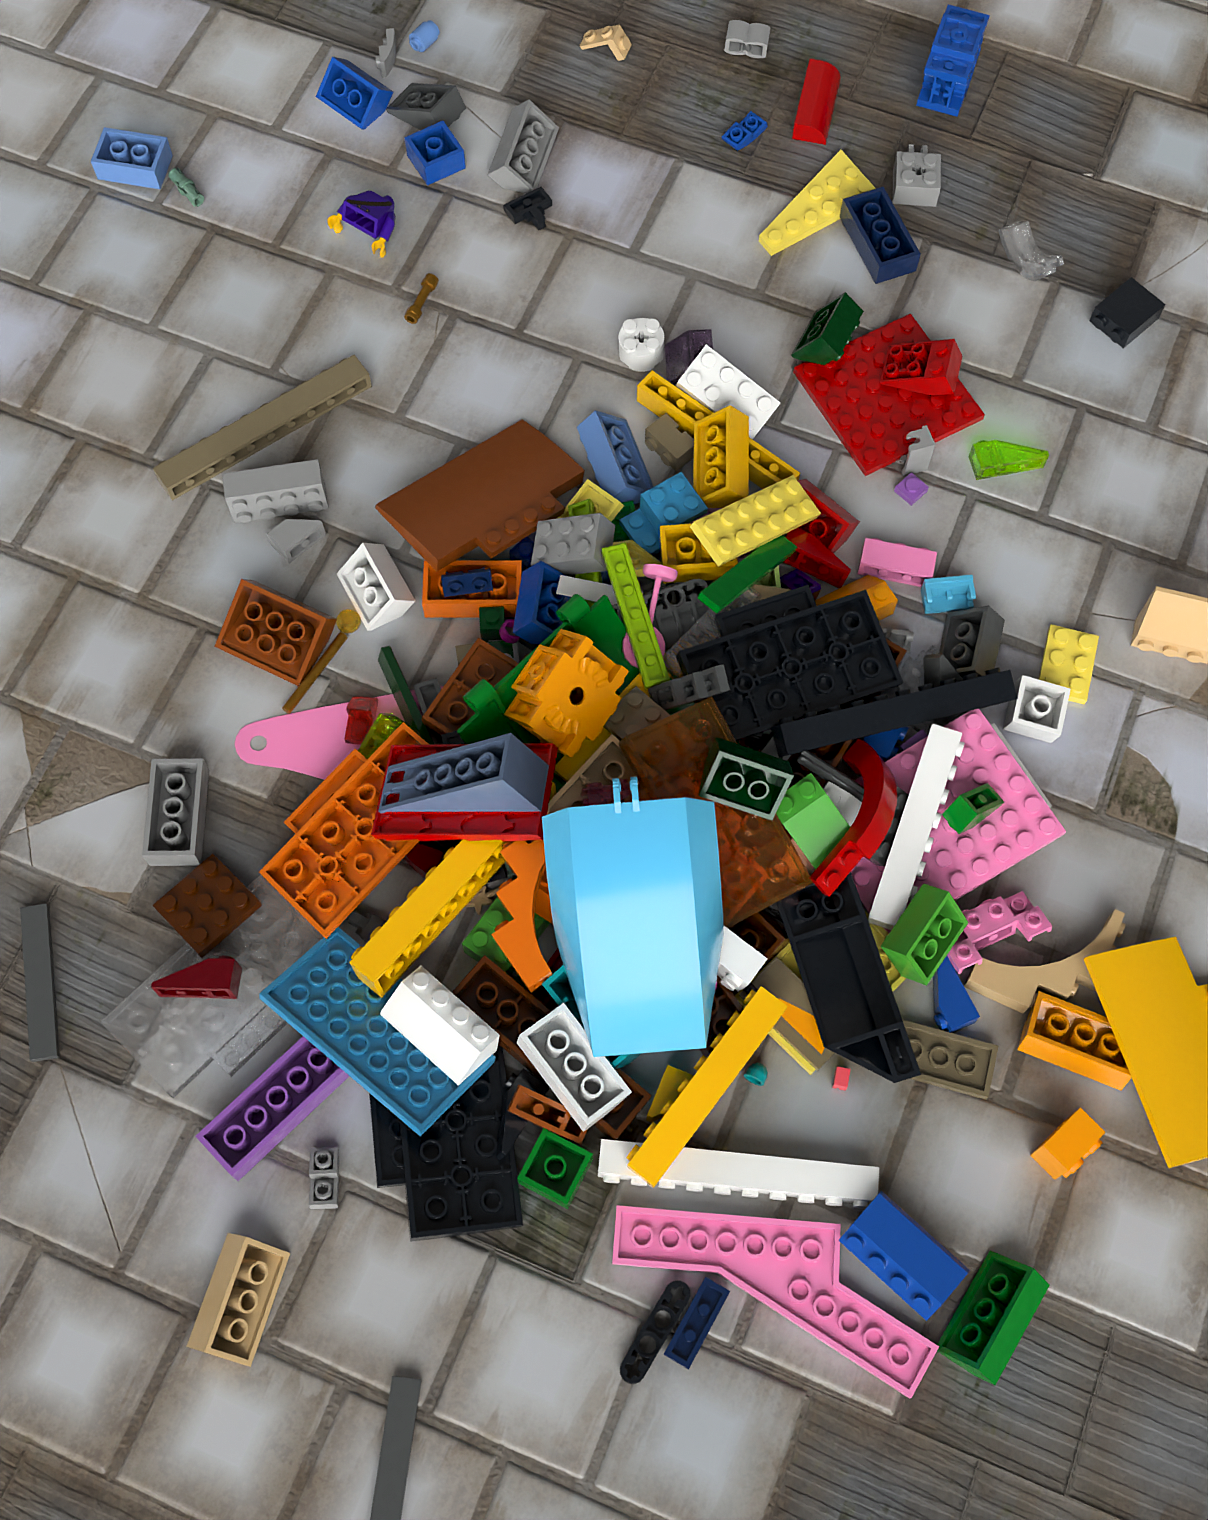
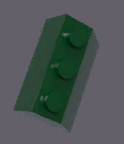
(829, 331)
(745, 778)

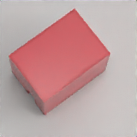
(841, 1078)

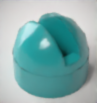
(756, 1074)

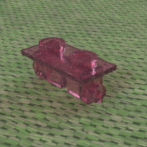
(599, 794)

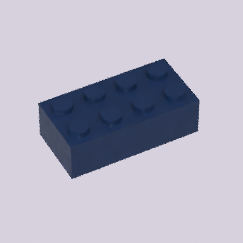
(879, 235)

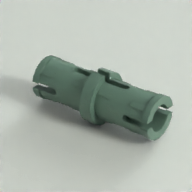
(186, 187)

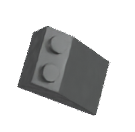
(427, 105)

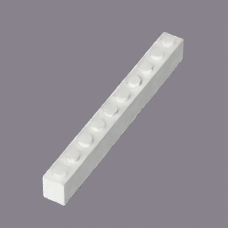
(750, 1175)

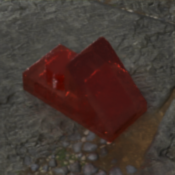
(360, 718)

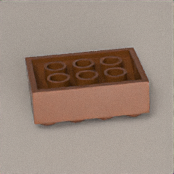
(274, 631)

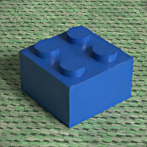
(435, 152)

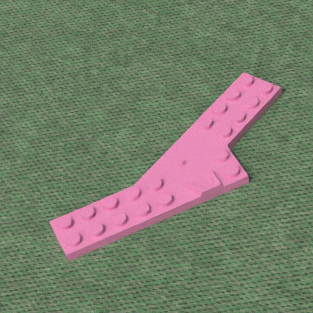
(787, 1268)

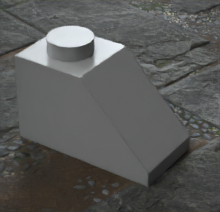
(295, 537)

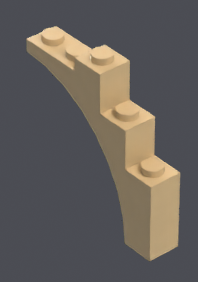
(1018, 985)

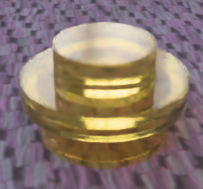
(348, 621)

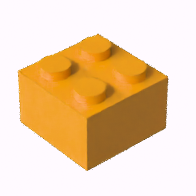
(1068, 1143)

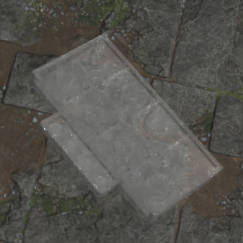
(183, 1035)

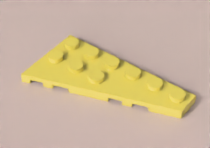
(816, 204)

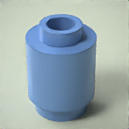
(424, 36)

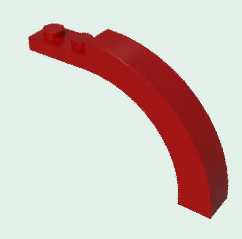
(871, 822)

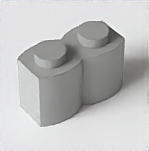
(747, 39)

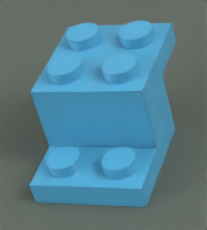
(664, 504)

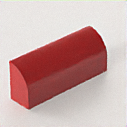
(817, 102)

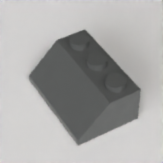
(972, 640)

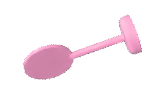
(657, 573)

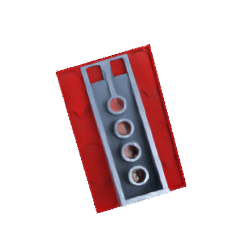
(466, 791)

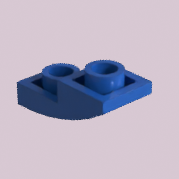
(745, 132)

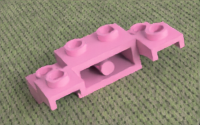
(993, 922)

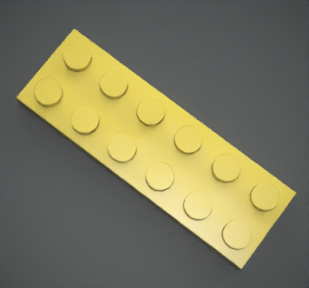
(755, 520)

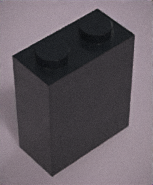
(1127, 312)

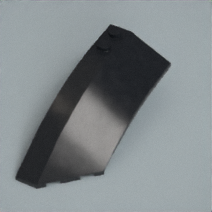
(847, 980)

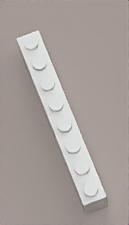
(915, 826)

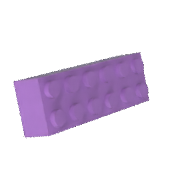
(271, 1108)

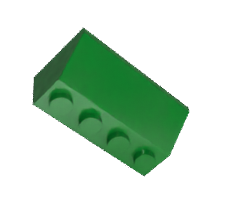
(993, 1316)

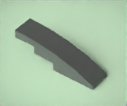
(690, 688)

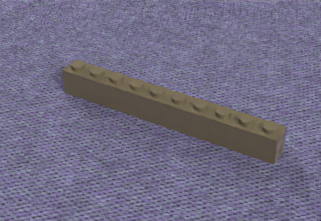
(262, 427)

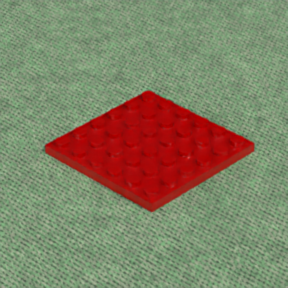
(874, 416)

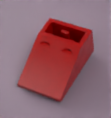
(923, 366)

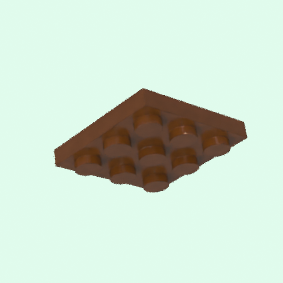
(207, 905)

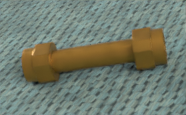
(414, 311)

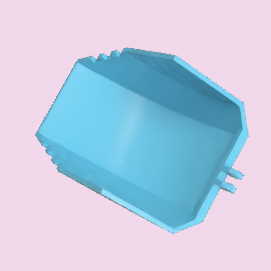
(638, 918)

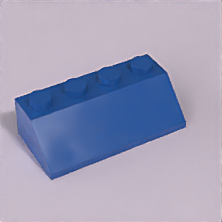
(904, 1255)

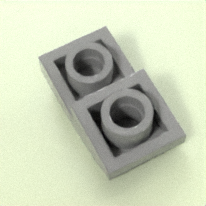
(387, 53)
(324, 1178)

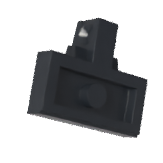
(529, 207)

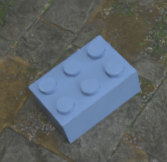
(132, 158)

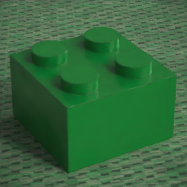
(555, 1168)

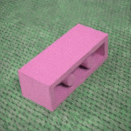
(896, 562)

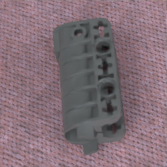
(675, 617)

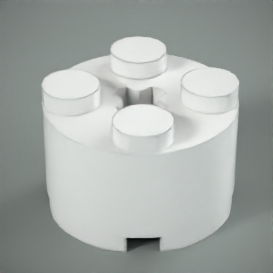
(641, 344)

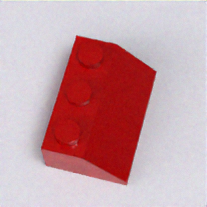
(833, 524)

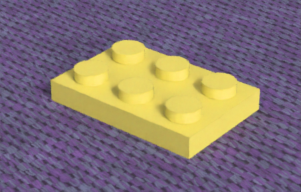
(602, 501)
(1069, 660)

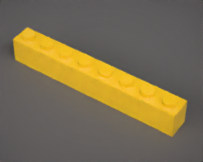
(663, 397)
(706, 1087)

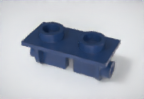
(466, 583)

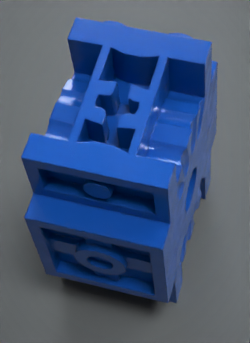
(952, 60)

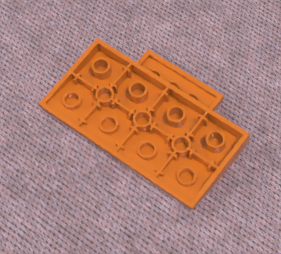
(333, 855)

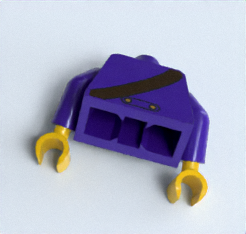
(369, 214)

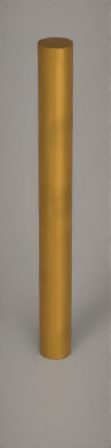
(314, 673)

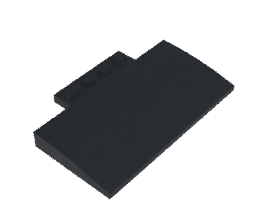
(794, 658)
(452, 1168)

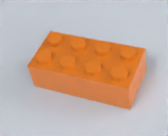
(505, 580)

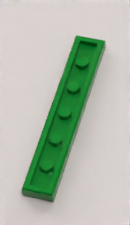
(746, 573)

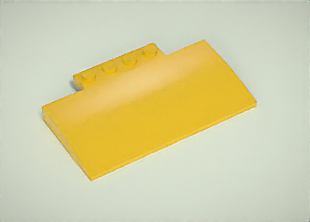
(1162, 1037)

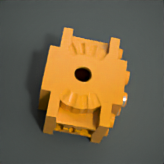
(546, 687)

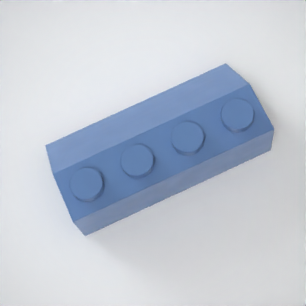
(614, 456)

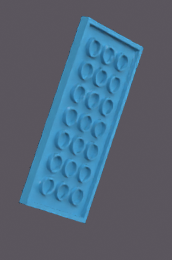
(344, 1021)

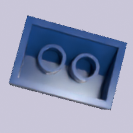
(353, 93)
(538, 603)

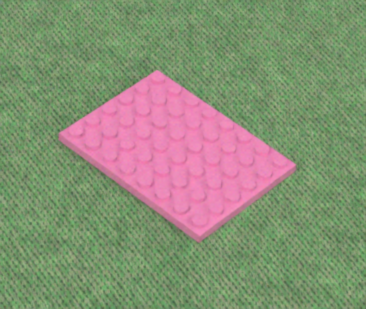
(993, 845)

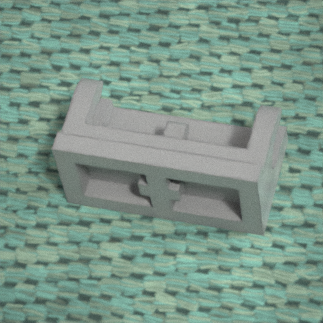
(919, 452)

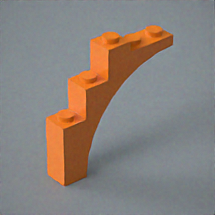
(518, 937)

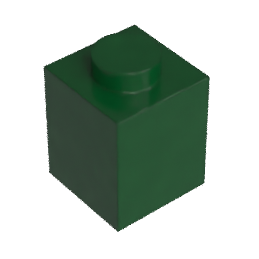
(490, 622)

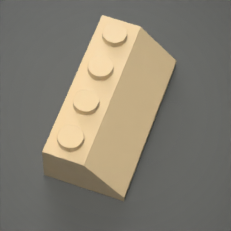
(238, 1299)

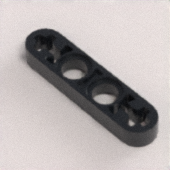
(657, 1333)

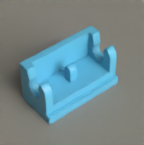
(948, 594)

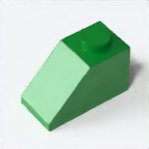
(972, 808)

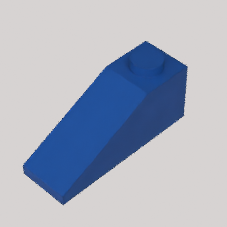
(951, 1001)

